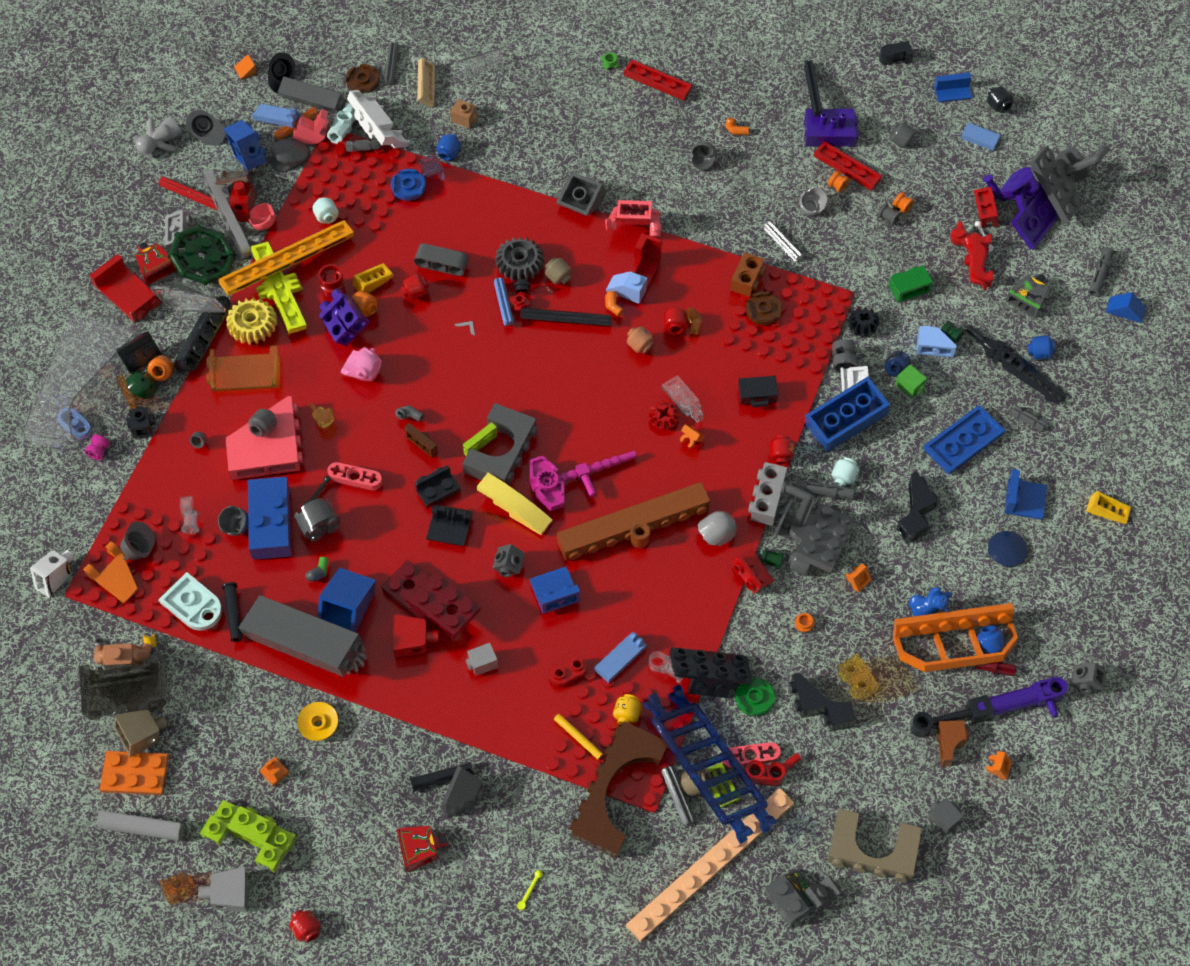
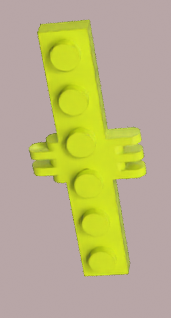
(280, 290)

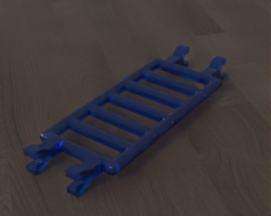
(733, 819)

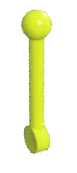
(521, 905)

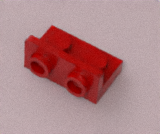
(752, 571)

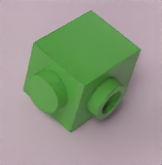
(911, 381)

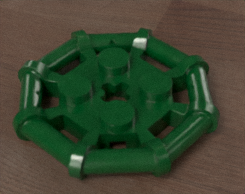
(205, 246)

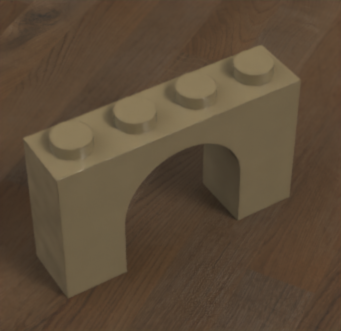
(846, 852)

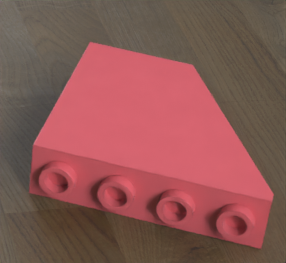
(268, 455)

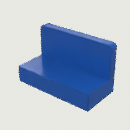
(953, 87)

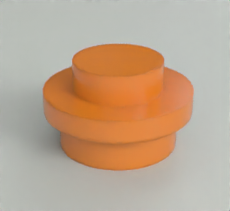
(804, 622)

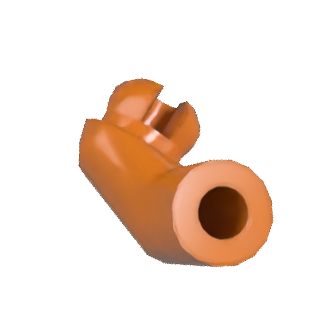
(610, 303)

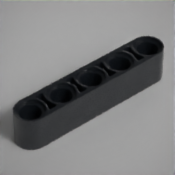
(197, 340)

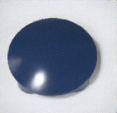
(1007, 548)

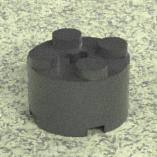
(317, 519)

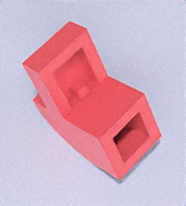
(311, 131)

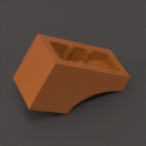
(950, 737)

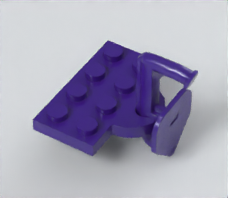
(1035, 208)

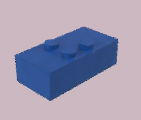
(847, 414)
(269, 518)

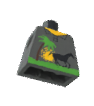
(1028, 294)

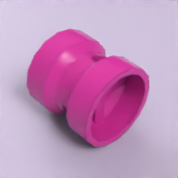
(97, 447)

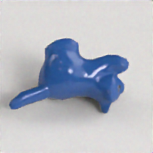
(931, 604)

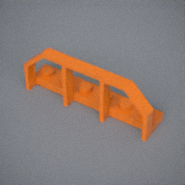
(951, 621)

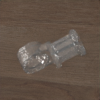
(189, 514)
(665, 668)

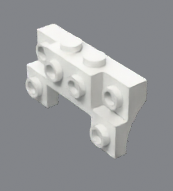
(375, 120)

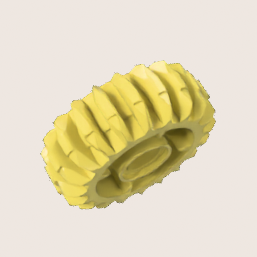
(239, 321)

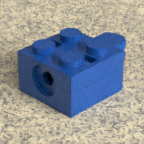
(245, 144)

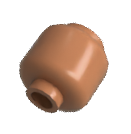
(640, 339)

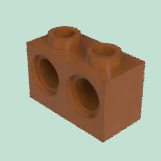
(745, 273)

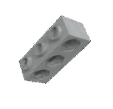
(770, 485)

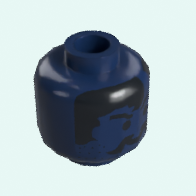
(896, 363)

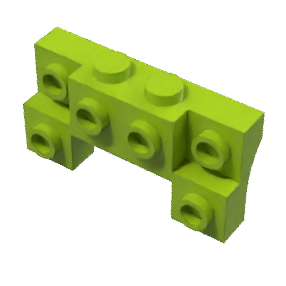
(252, 828)

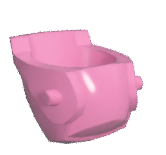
(362, 365)

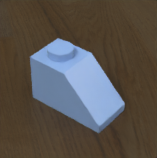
(628, 286)
(934, 342)

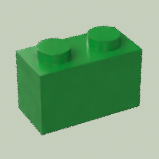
(910, 283)

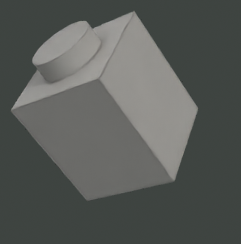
(482, 659)

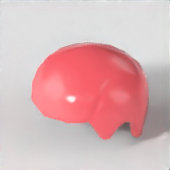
(262, 217)

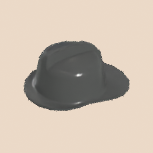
(205, 127)
(137, 541)

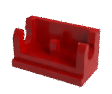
(986, 206)

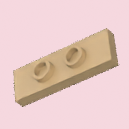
(426, 83)

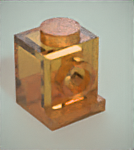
(176, 894)

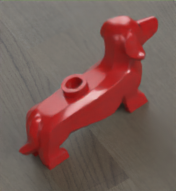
(977, 254)

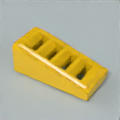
(361, 282)
(1099, 510)

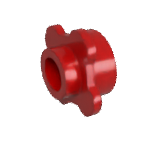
(519, 305)

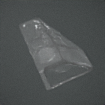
(184, 298)

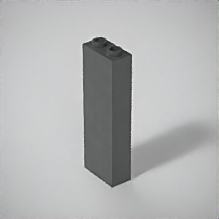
(301, 635)

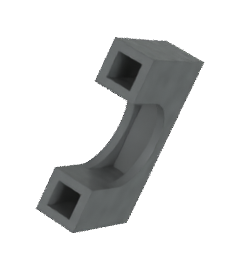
(515, 425)

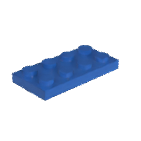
(963, 439)

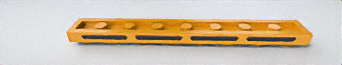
(286, 257)

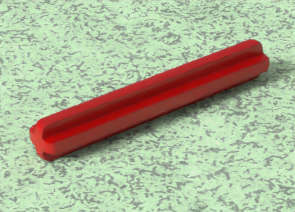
(187, 192)

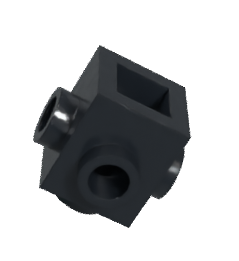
(141, 422)

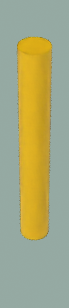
(578, 736)

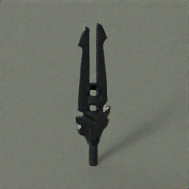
(1000, 352)

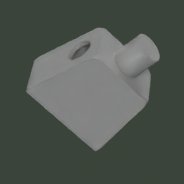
(227, 890)

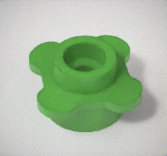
(610, 57)

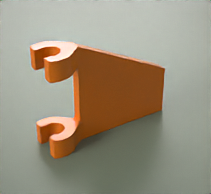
(116, 576)

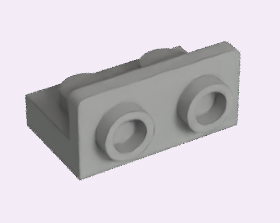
(176, 222)

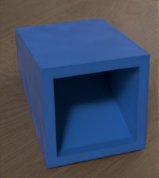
(346, 599)

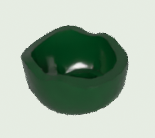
(141, 385)

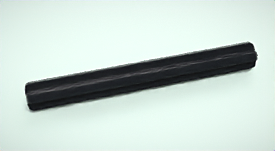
(813, 88)
(566, 316)

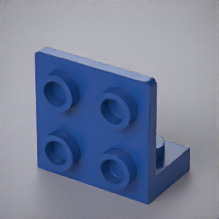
(1024, 497)
(555, 590)

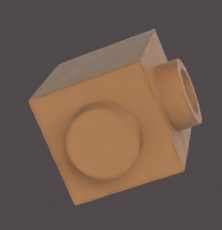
(464, 113)

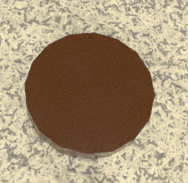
(366, 82)
(763, 308)

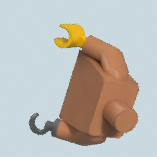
(123, 655)

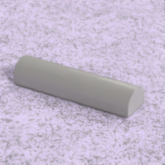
(140, 825)

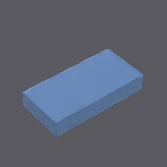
(980, 136)

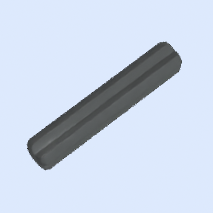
(391, 63)
(678, 796)

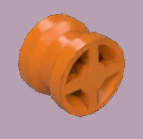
(838, 181)
(903, 202)

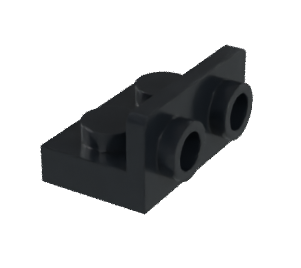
(436, 486)

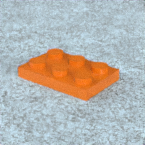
(135, 774)

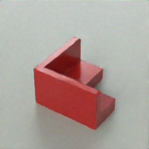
(646, 256)

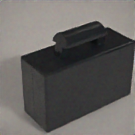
(758, 390)

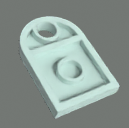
(190, 603)

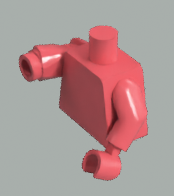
(636, 214)

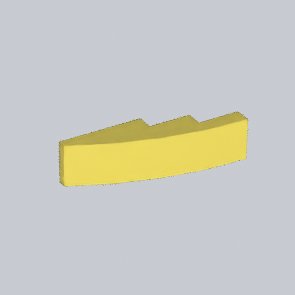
(516, 504)

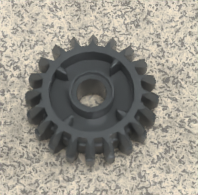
(529, 253)

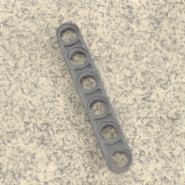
(226, 214)

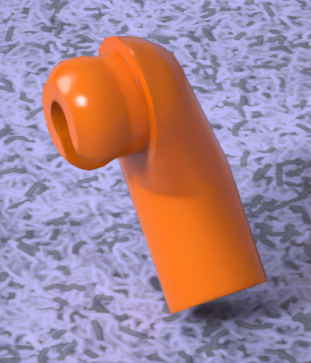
(734, 129)

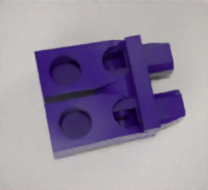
(342, 317)

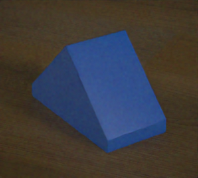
(1127, 307)

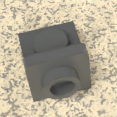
(823, 892)

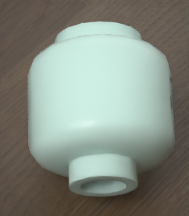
(325, 210)
(845, 472)

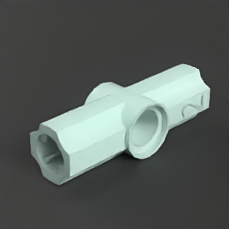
(342, 125)

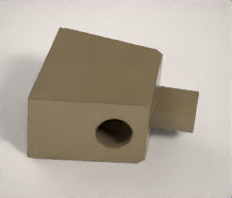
(138, 730)

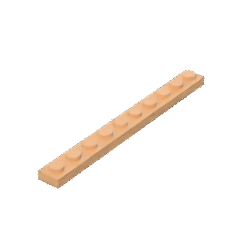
(702, 871)

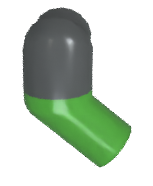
(319, 572)

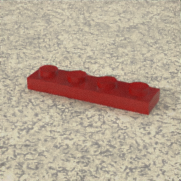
(657, 80)
(847, 166)

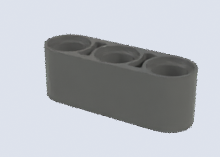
(441, 259)

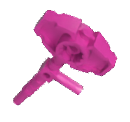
(550, 485)

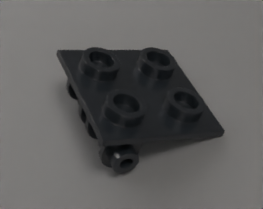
(449, 525)

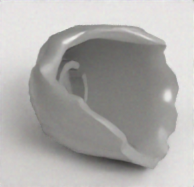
(718, 528)

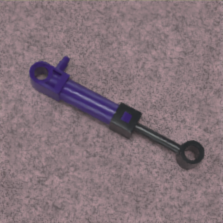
(985, 707)

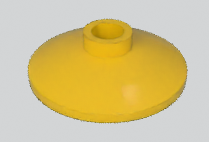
(317, 712)

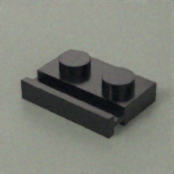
(138, 352)

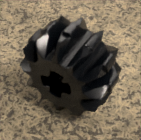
(863, 321)

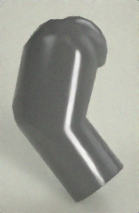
(409, 412)

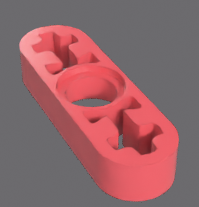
(348, 470)
(755, 748)

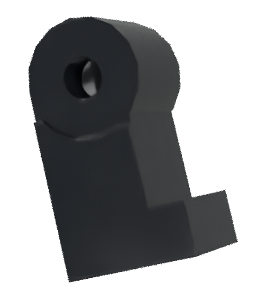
(896, 52)

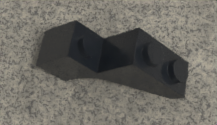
(921, 502)
(811, 702)

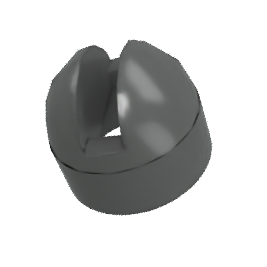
(195, 439)

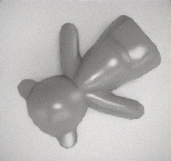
(157, 137)

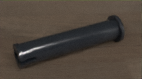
(233, 611)
(436, 777)

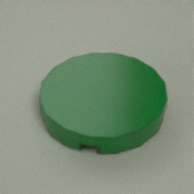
(755, 702)

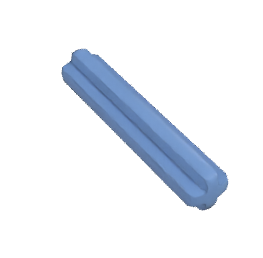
(503, 301)

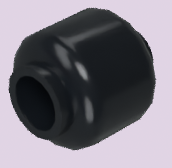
(999, 99)

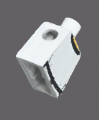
(51, 572)

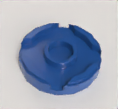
(408, 184)

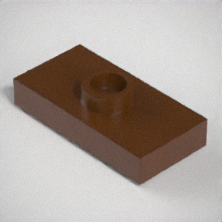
(421, 440)

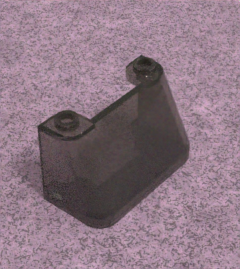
(123, 688)

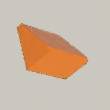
(245, 68)

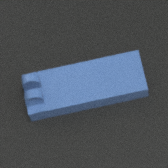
(276, 115)
(620, 657)

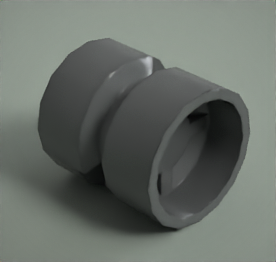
(844, 354)

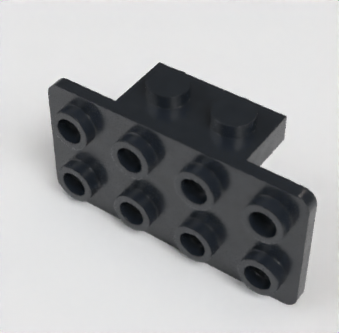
(710, 671)

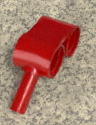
(765, 777)

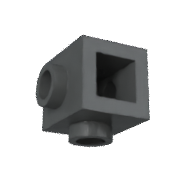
(508, 560)
(1089, 677)

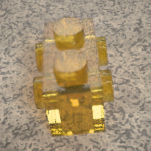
(858, 678)

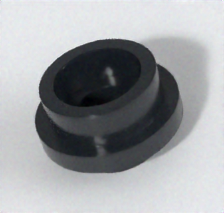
(522, 286)

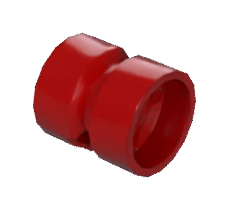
(331, 279)

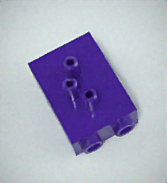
(832, 126)

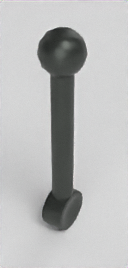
(327, 479)

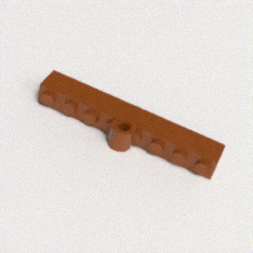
(633, 522)

